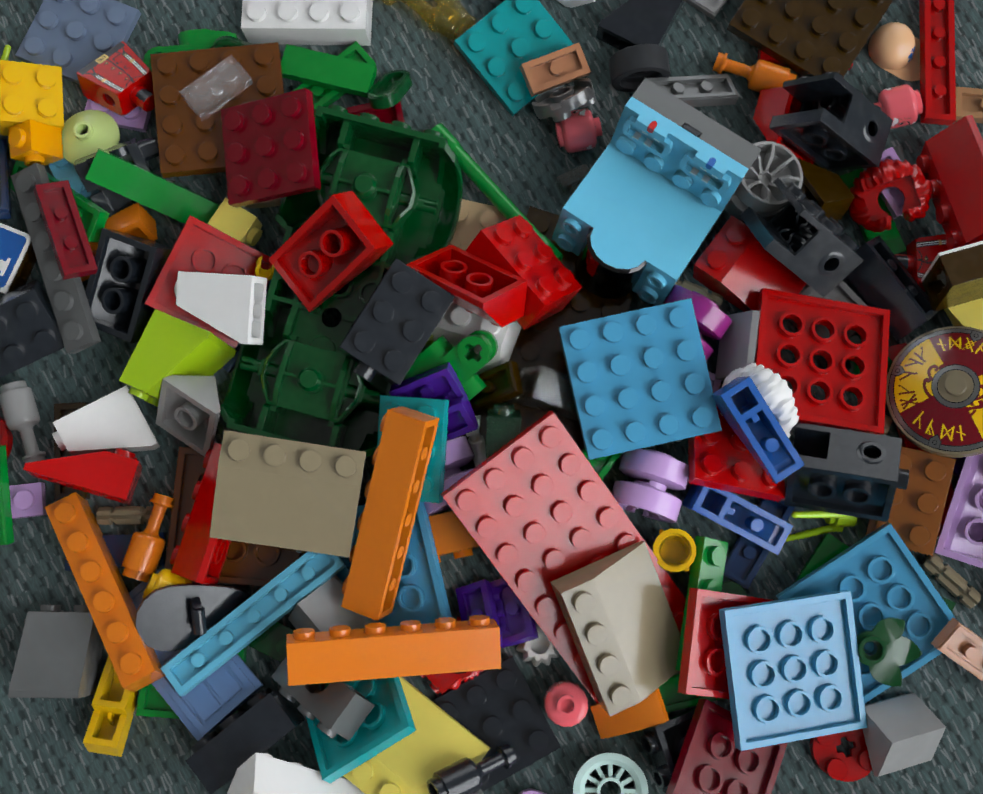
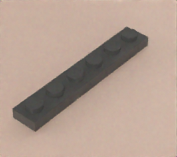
(68, 295)

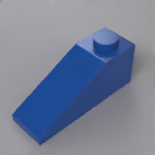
(757, 428)
(739, 516)

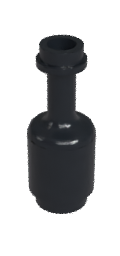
(466, 776)

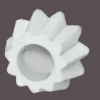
(538, 650)

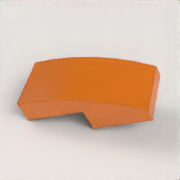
(638, 717)

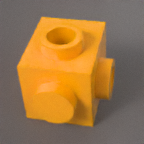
(35, 143)

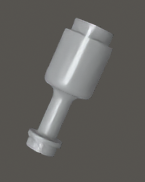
(22, 415)

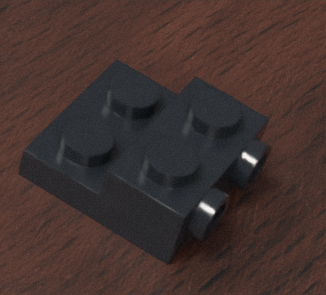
(665, 744)

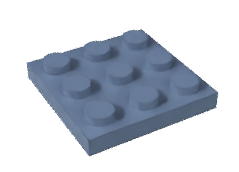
(76, 33)

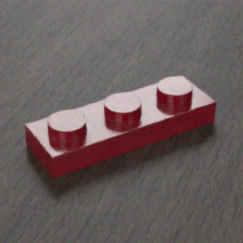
(65, 229)

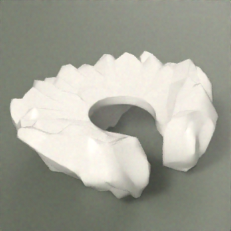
(773, 390)

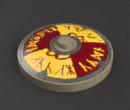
(938, 391)

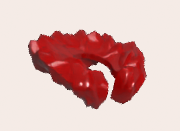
(895, 174)

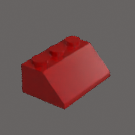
(475, 284)

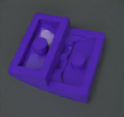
(442, 384)
(501, 604)

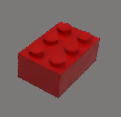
(521, 251)

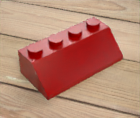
(955, 169)
(199, 555)

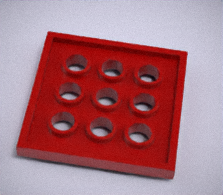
(838, 318)

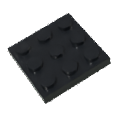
(501, 712)

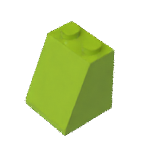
(172, 348)

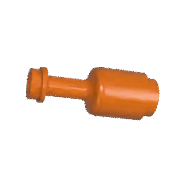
(759, 76)
(147, 546)

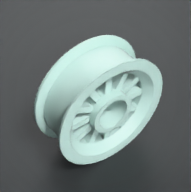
(610, 759)

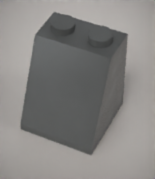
(57, 655)

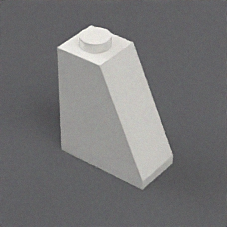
(225, 302)
(105, 425)

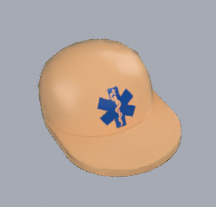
(896, 51)

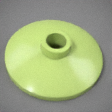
(100, 129)

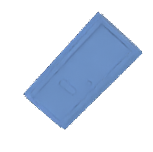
(214, 697)

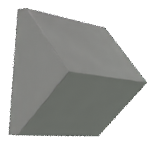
(738, 344)
(190, 410)
(323, 609)
(900, 733)

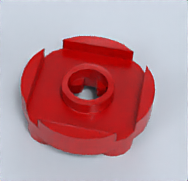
(835, 763)

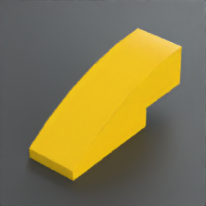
(111, 715)

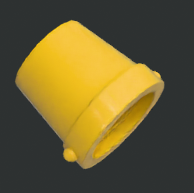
(674, 550)

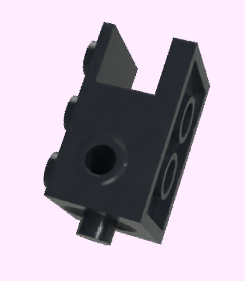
(834, 123)
(818, 254)
(395, 324)
(846, 472)

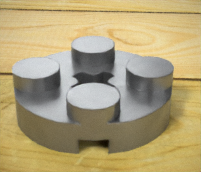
(562, 100)

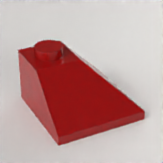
(773, 103)

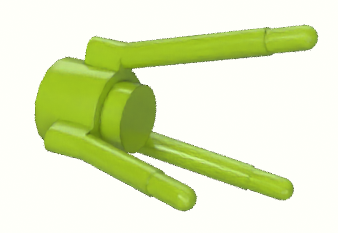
(836, 521)

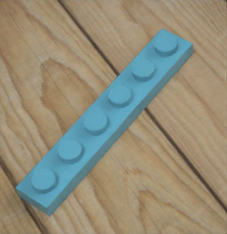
(250, 620)

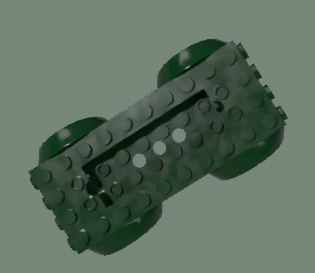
(298, 379)

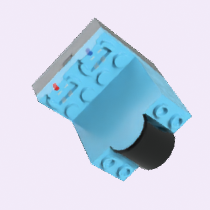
(651, 196)

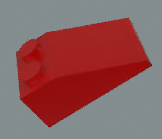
(330, 249)
(740, 267)
(96, 473)

